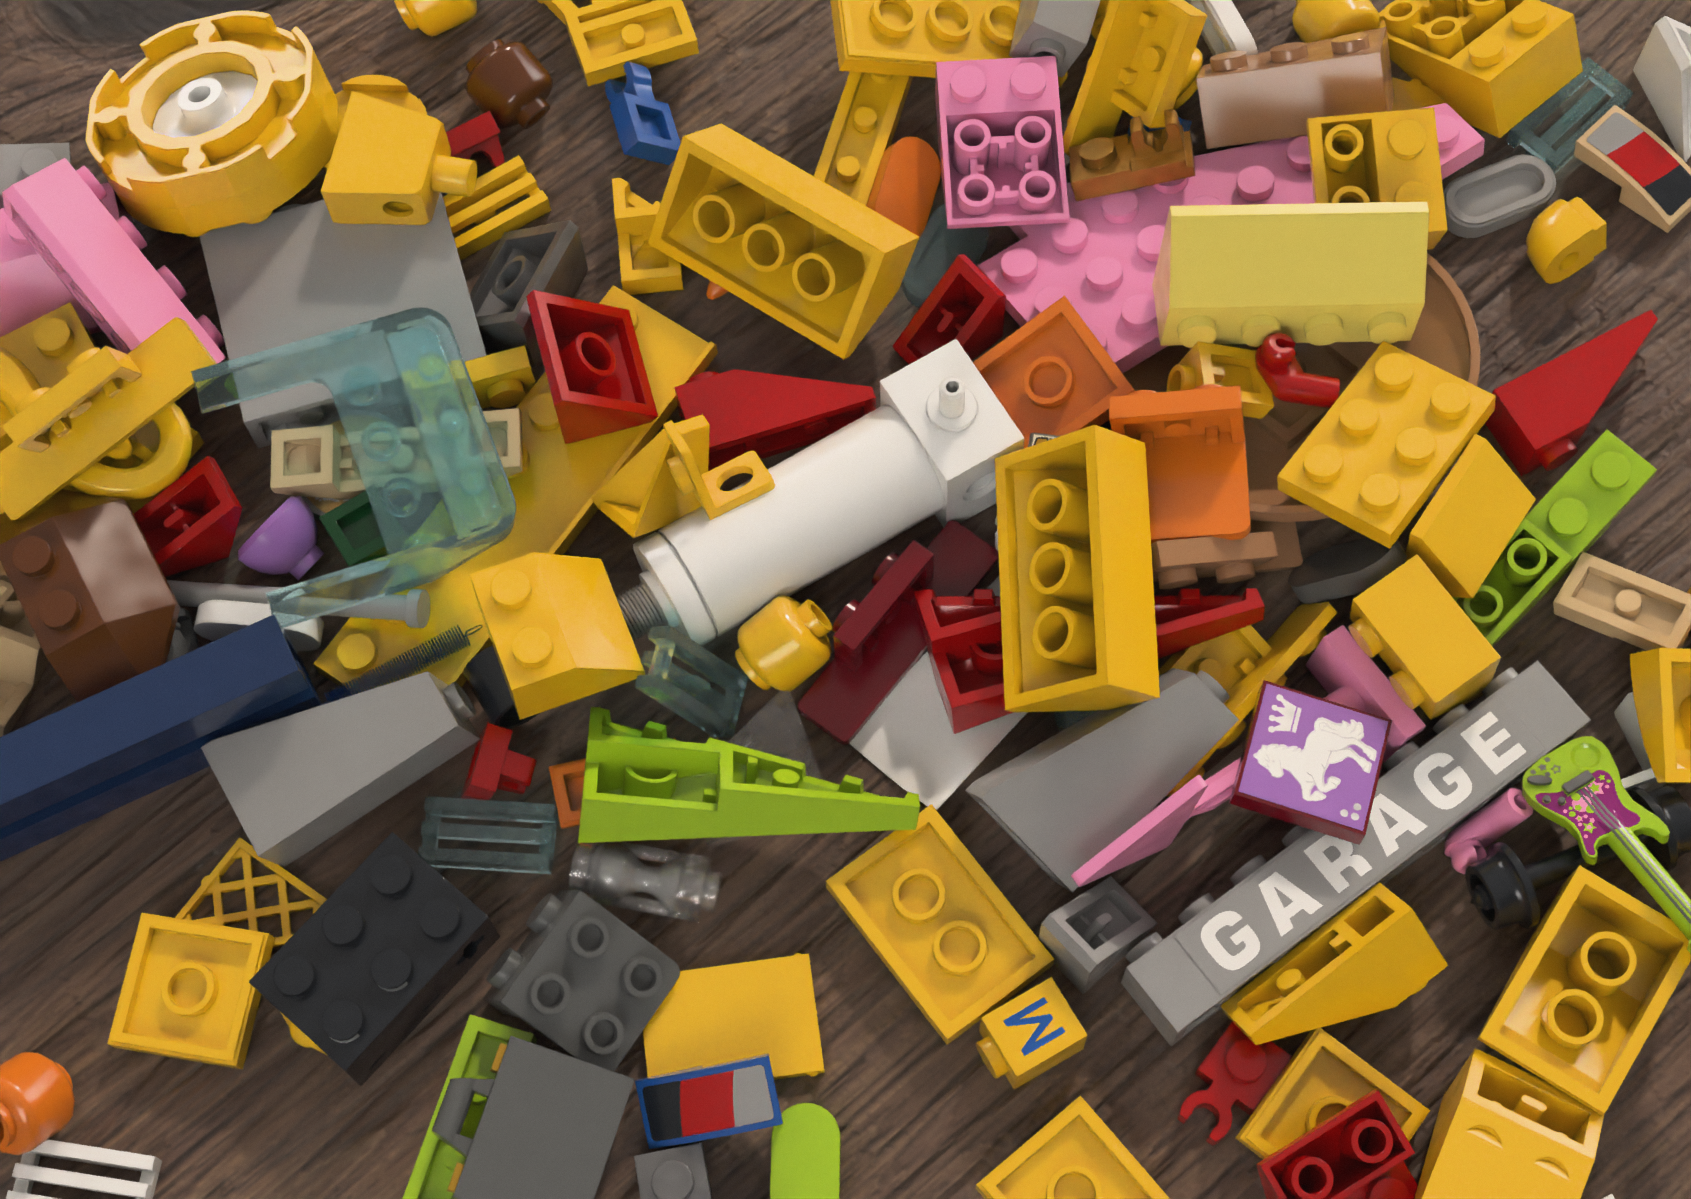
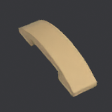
(321, 463)

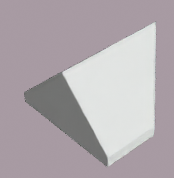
(1666, 79)

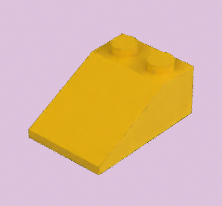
(1588, 989)

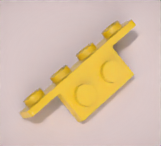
(1134, 66)
(93, 412)
(1245, 660)

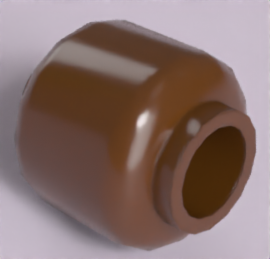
(509, 84)

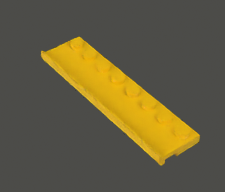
(550, 506)

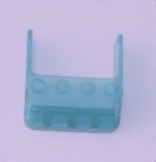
(413, 440)

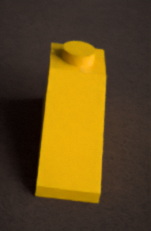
(1345, 970)

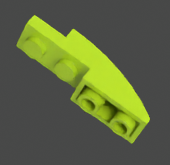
(1557, 533)

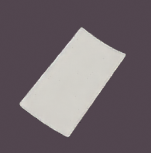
(915, 741)

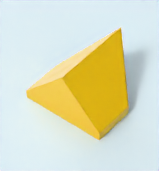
(644, 491)

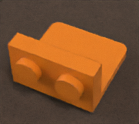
(1191, 459)

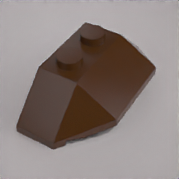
(90, 589)

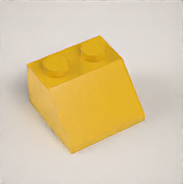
(555, 629)
(1423, 639)

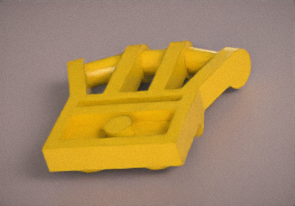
(623, 31)

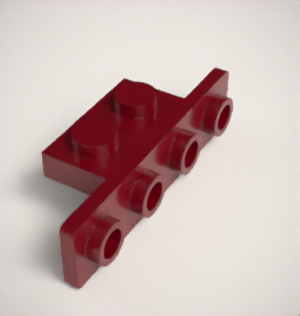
(883, 634)

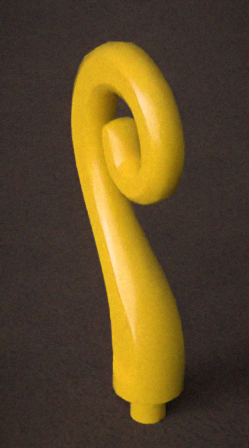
(101, 480)

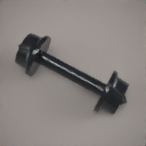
(1506, 888)

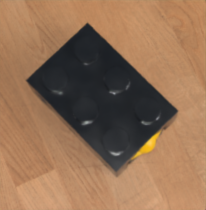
(375, 959)

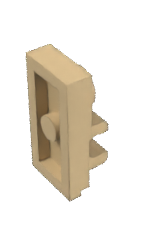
(1624, 605)

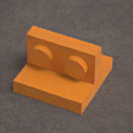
(1053, 374)

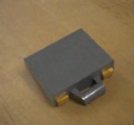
(541, 1127)

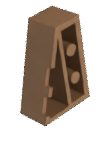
(1279, 89)

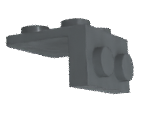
(582, 979)

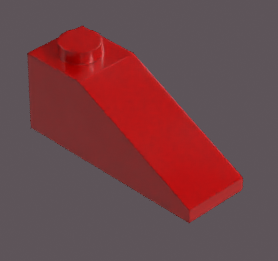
(1551, 407)
(769, 411)

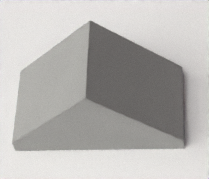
(1094, 932)

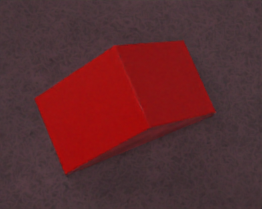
(960, 307)
(191, 519)

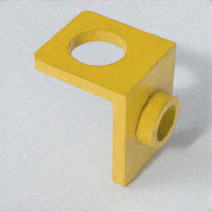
(707, 486)

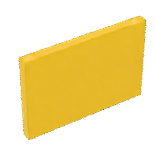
(737, 1015)

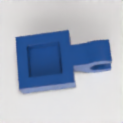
(642, 123)

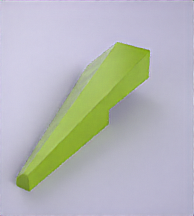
(668, 789)

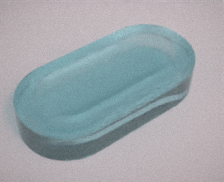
(936, 252)

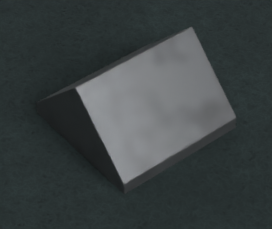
(526, 260)

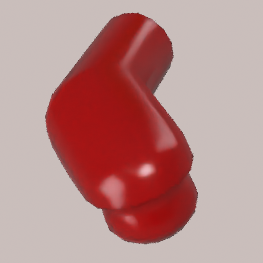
(1286, 378)

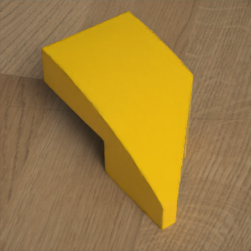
(641, 265)

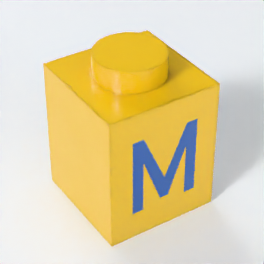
(1030, 1034)

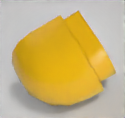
(1565, 239)

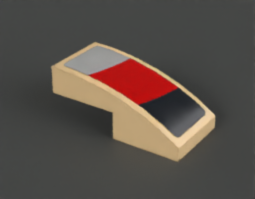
(1647, 169)

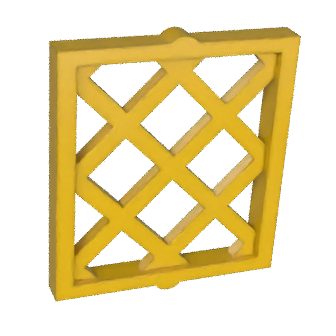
(212, 885)

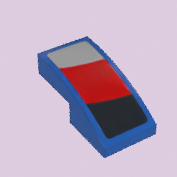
(709, 1102)

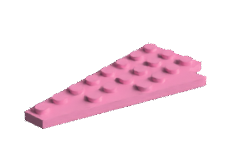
(1113, 241)

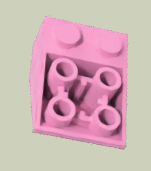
(1001, 142)

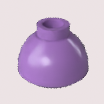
(284, 541)

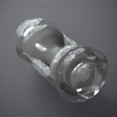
(613, 873)

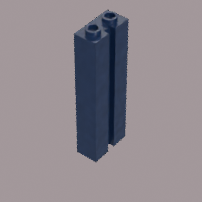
(144, 732)

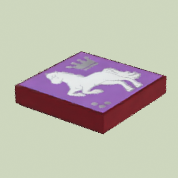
(1311, 762)

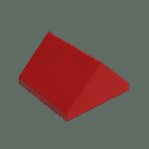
(591, 365)

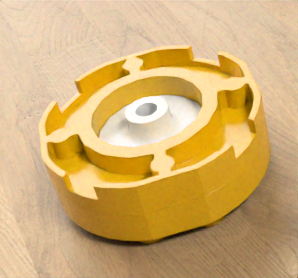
(214, 123)

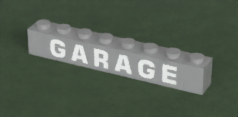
(1318, 875)

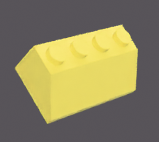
(1291, 271)

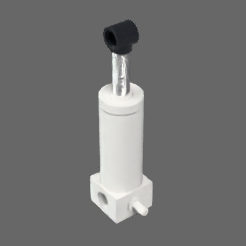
(832, 502)

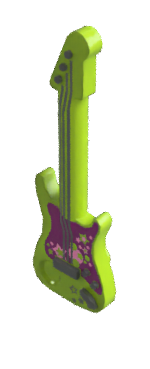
(1585, 795)

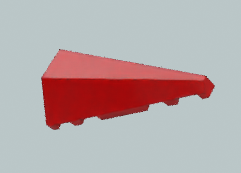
(967, 652)

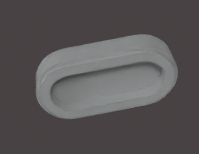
(1498, 195)

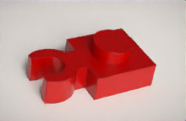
(1236, 1075)

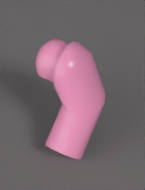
(1468, 841)

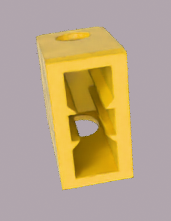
(391, 166)

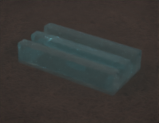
(1541, 146)
(673, 642)
(440, 807)

